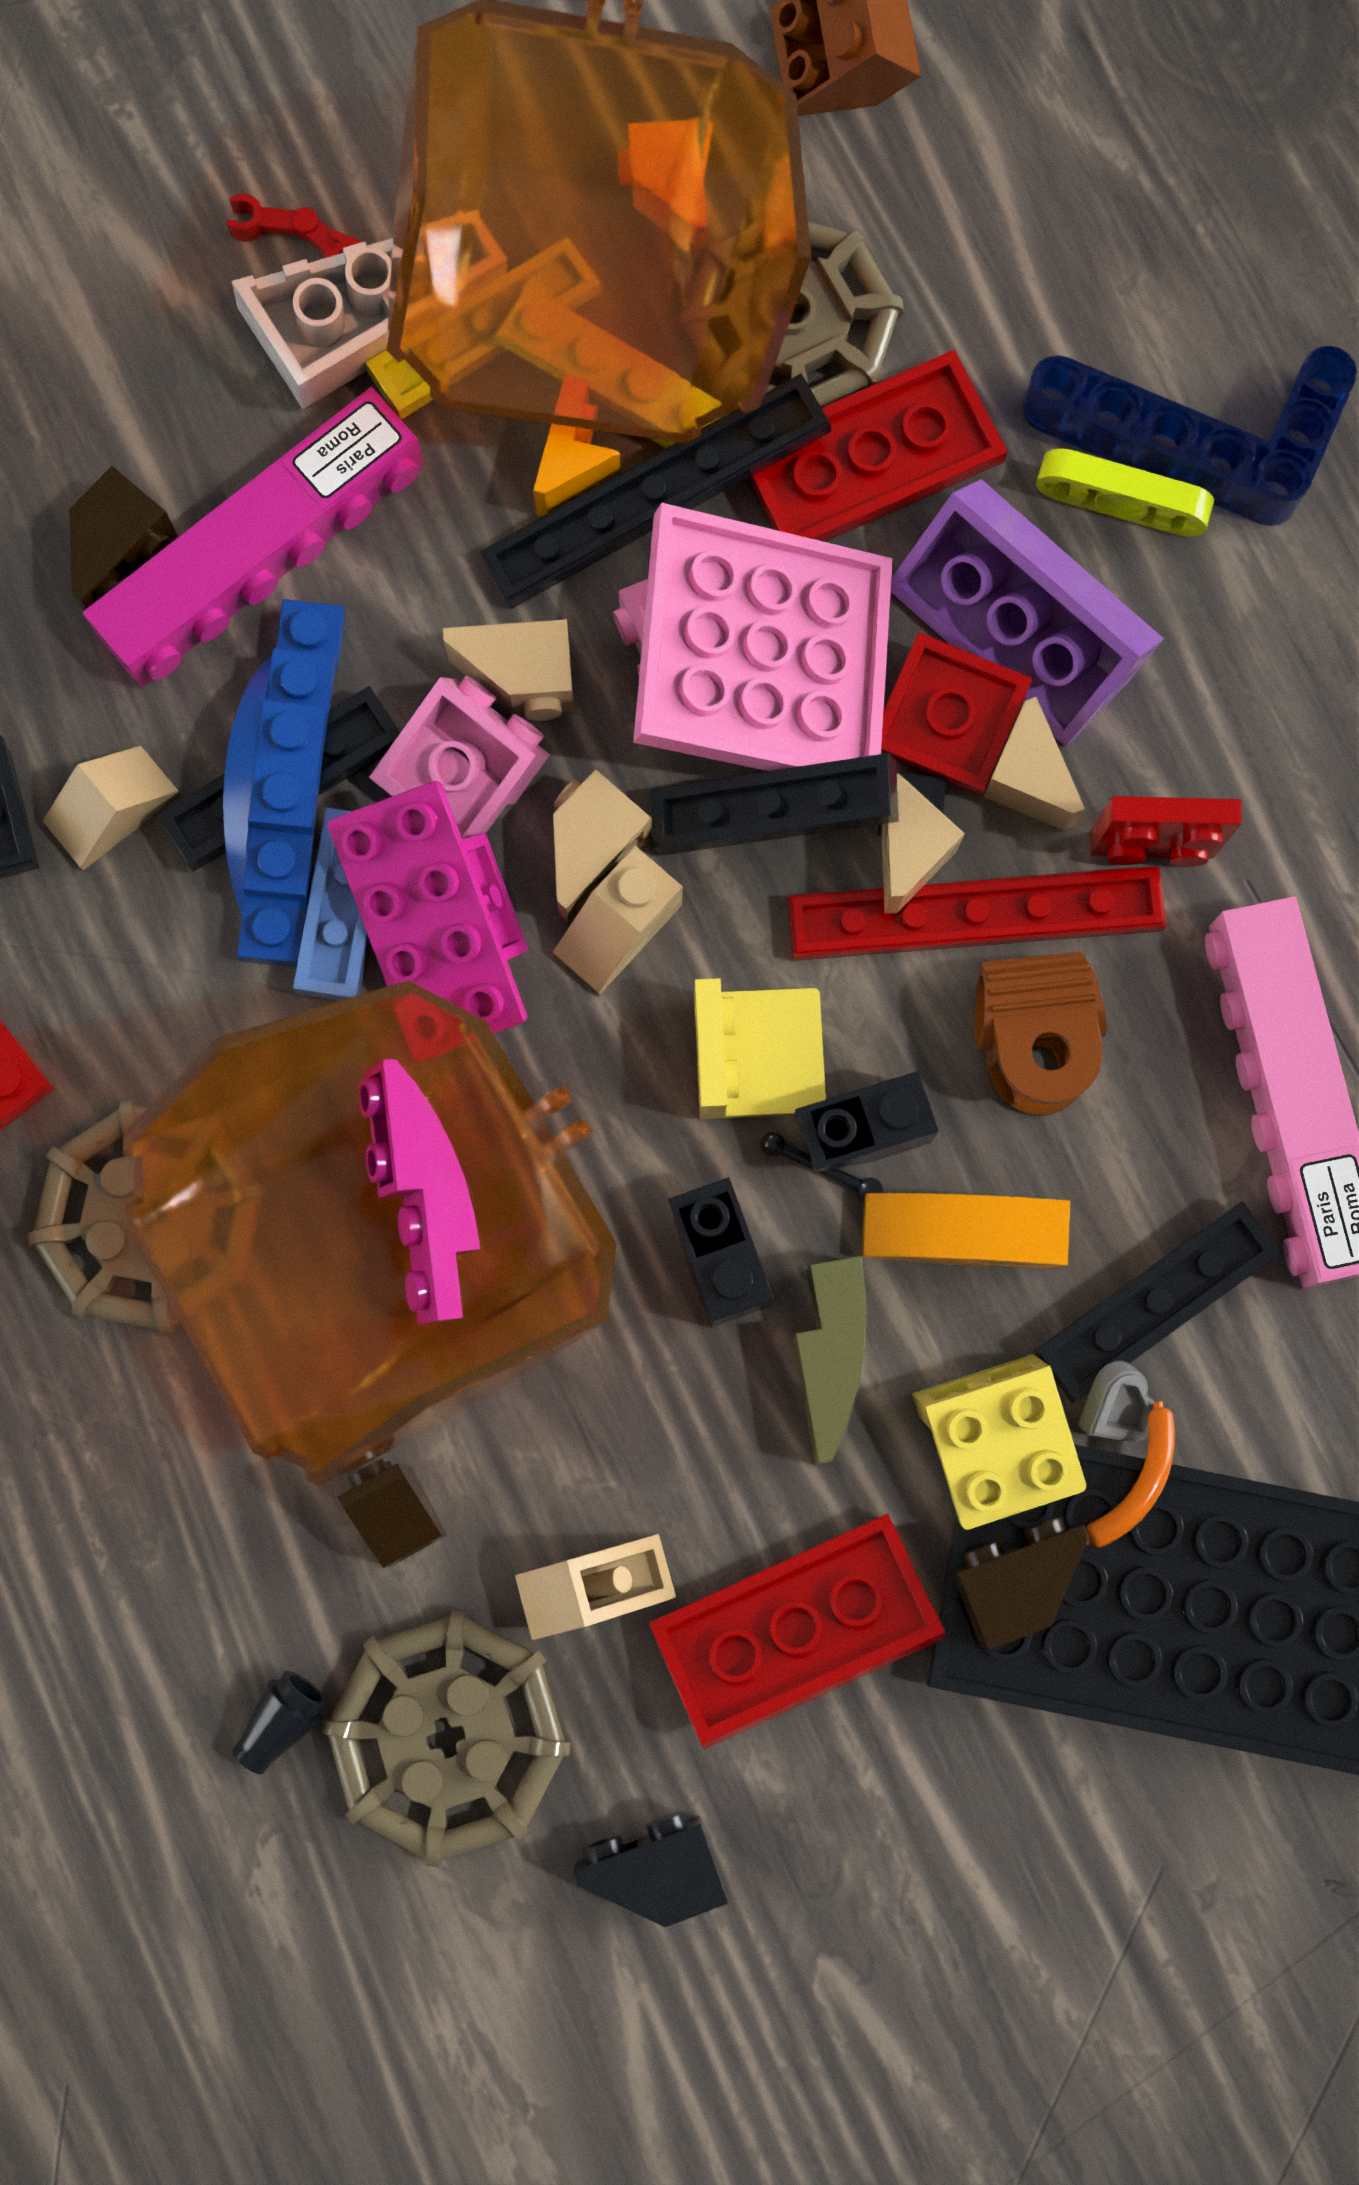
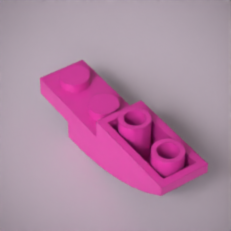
(417, 1161)

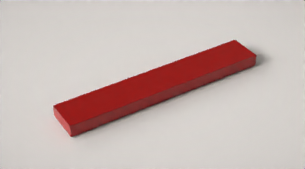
(978, 913)

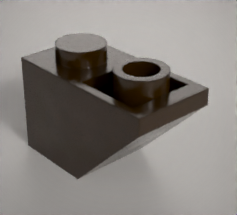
(113, 535)
(391, 1511)
(1022, 1587)

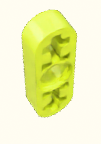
(1125, 492)

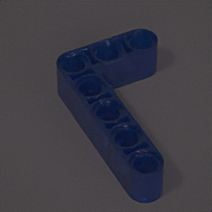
(1197, 434)

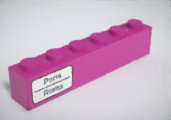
(256, 538)

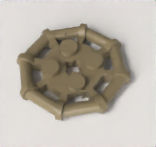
(830, 313)
(100, 1226)
(425, 1771)

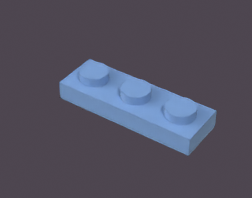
(333, 933)

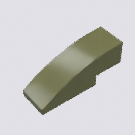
(833, 1354)

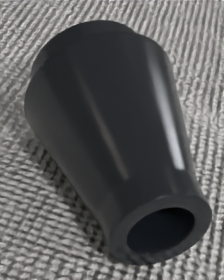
(281, 1718)

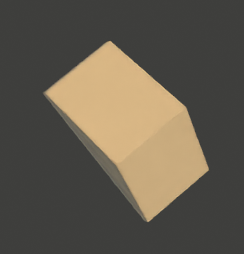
(1034, 774)
(107, 803)
(914, 846)

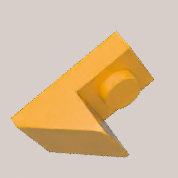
(571, 467)

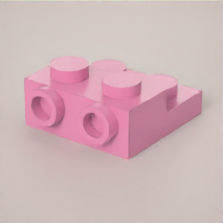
(468, 749)

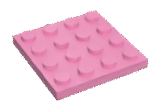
(761, 644)

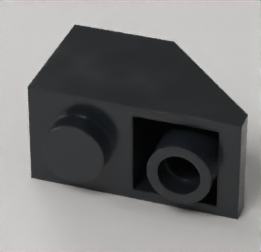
(868, 1123)
(720, 1252)
(659, 1875)

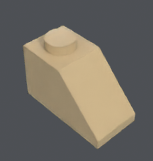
(519, 663)
(591, 835)
(619, 920)
(595, 1587)

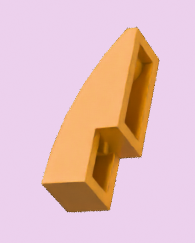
(966, 1230)

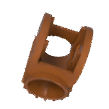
(1042, 1005)

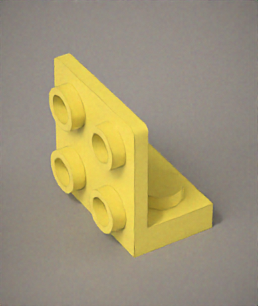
(757, 1050)
(1002, 1440)

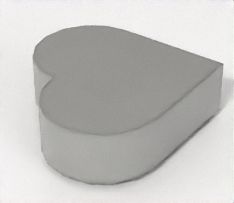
(1117, 1404)

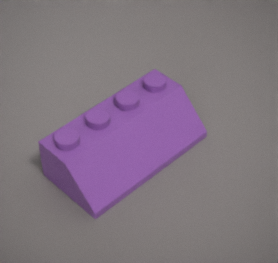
(1023, 603)

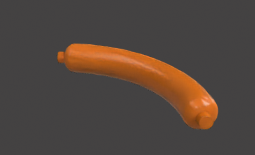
(1148, 1486)

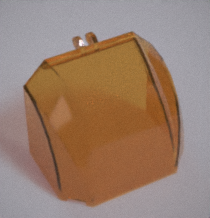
(594, 221)
(298, 1271)

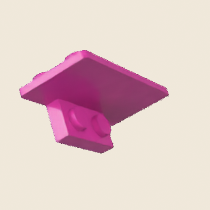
(433, 902)

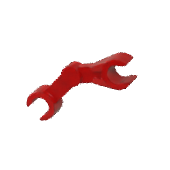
(299, 222)

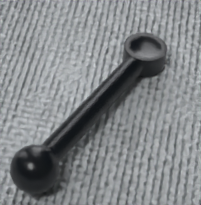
(774, 1144)

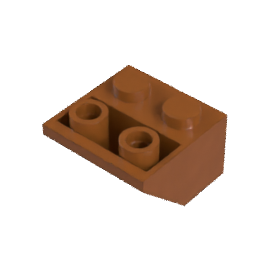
(844, 51)

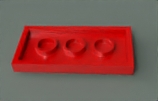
(883, 452)
(796, 1631)

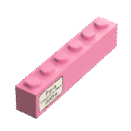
(1294, 1084)

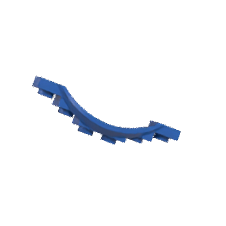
(276, 780)

